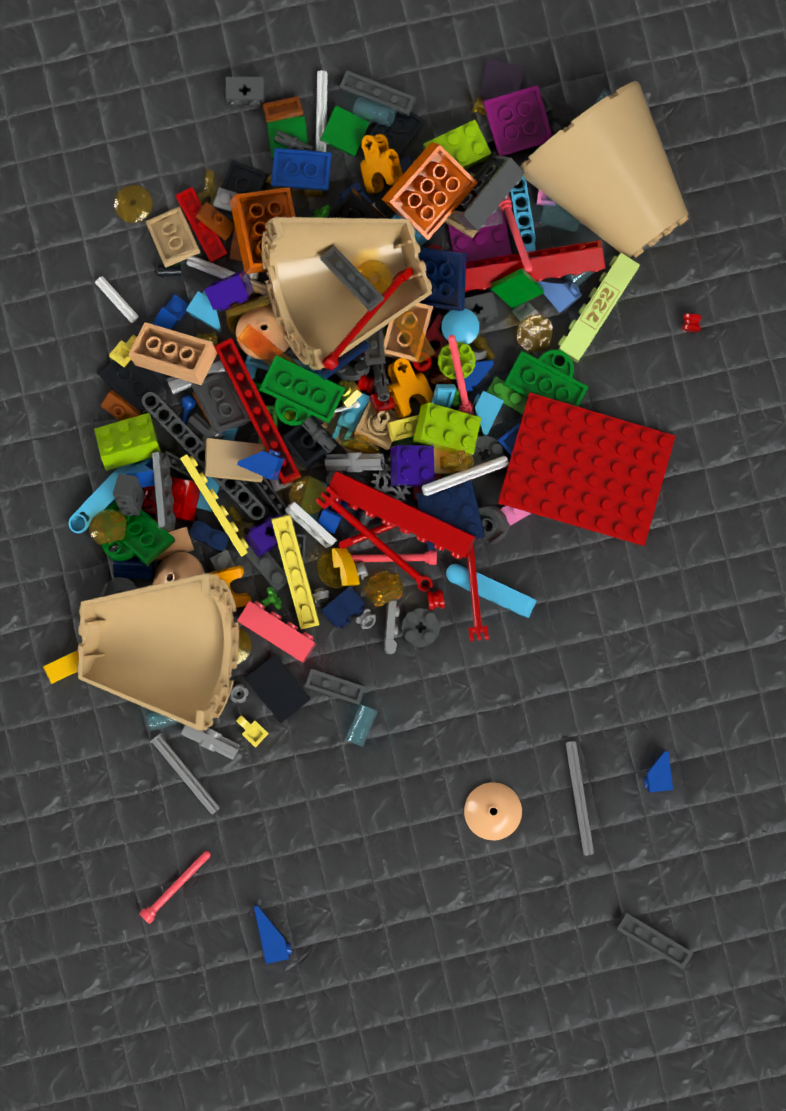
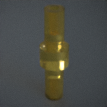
(482, 343)

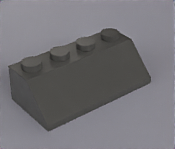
(494, 184)

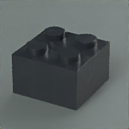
(304, 446)

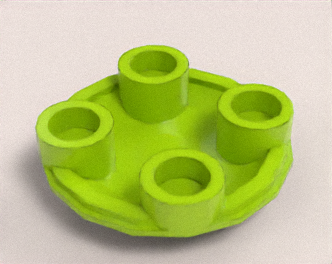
(466, 357)

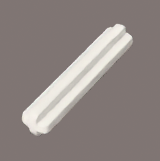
(117, 300)

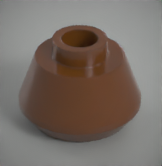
(438, 377)

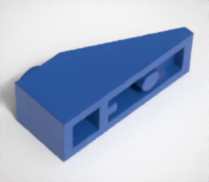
(272, 940)

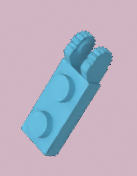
(351, 417)

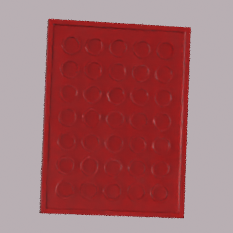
(586, 469)

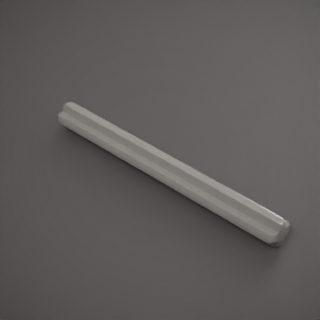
(579, 797)

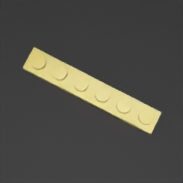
(220, 512)
(295, 571)

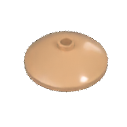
(263, 317)
(178, 565)
(478, 811)

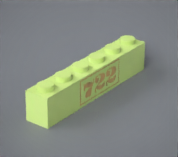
(599, 306)

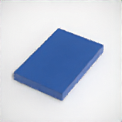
(301, 169)

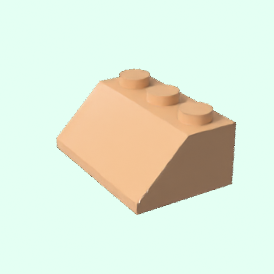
(395, 343)

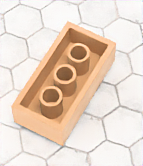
(173, 353)

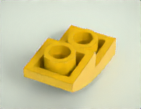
(343, 560)
(62, 667)

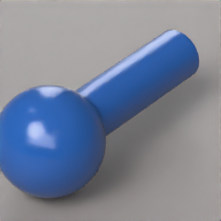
(188, 403)

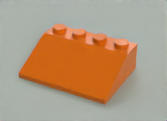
(430, 190)
(250, 216)

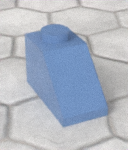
(560, 292)

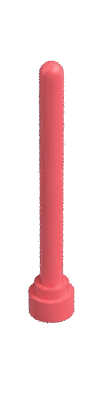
(506, 207)
(465, 405)
(429, 557)
(150, 912)

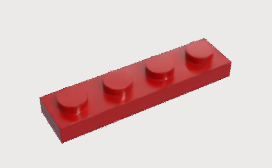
(208, 239)

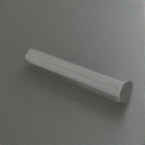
(185, 774)

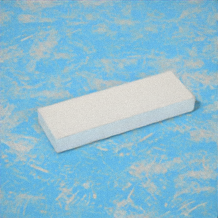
(310, 525)

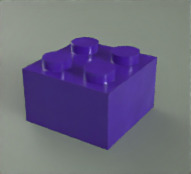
(228, 290)
(412, 465)

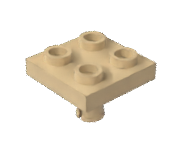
(375, 426)

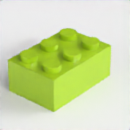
(464, 145)
(446, 429)
(127, 441)

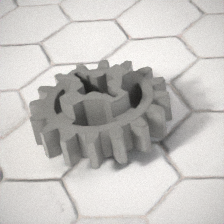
(385, 476)

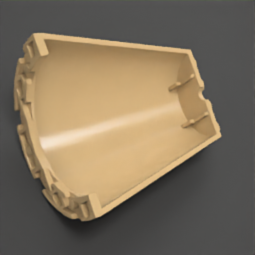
(612, 173)
(313, 300)
(164, 647)

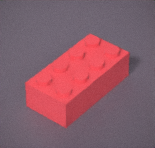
(276, 632)

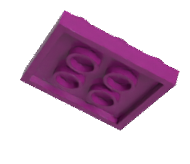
(517, 120)
(487, 242)

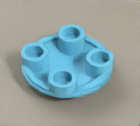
(461, 324)

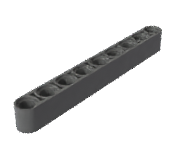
(195, 451)

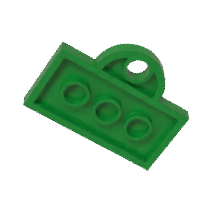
(546, 378)
(301, 392)
(141, 539)

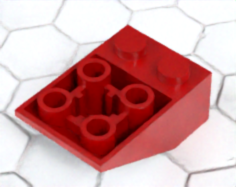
(185, 499)

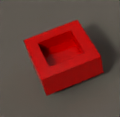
(381, 405)

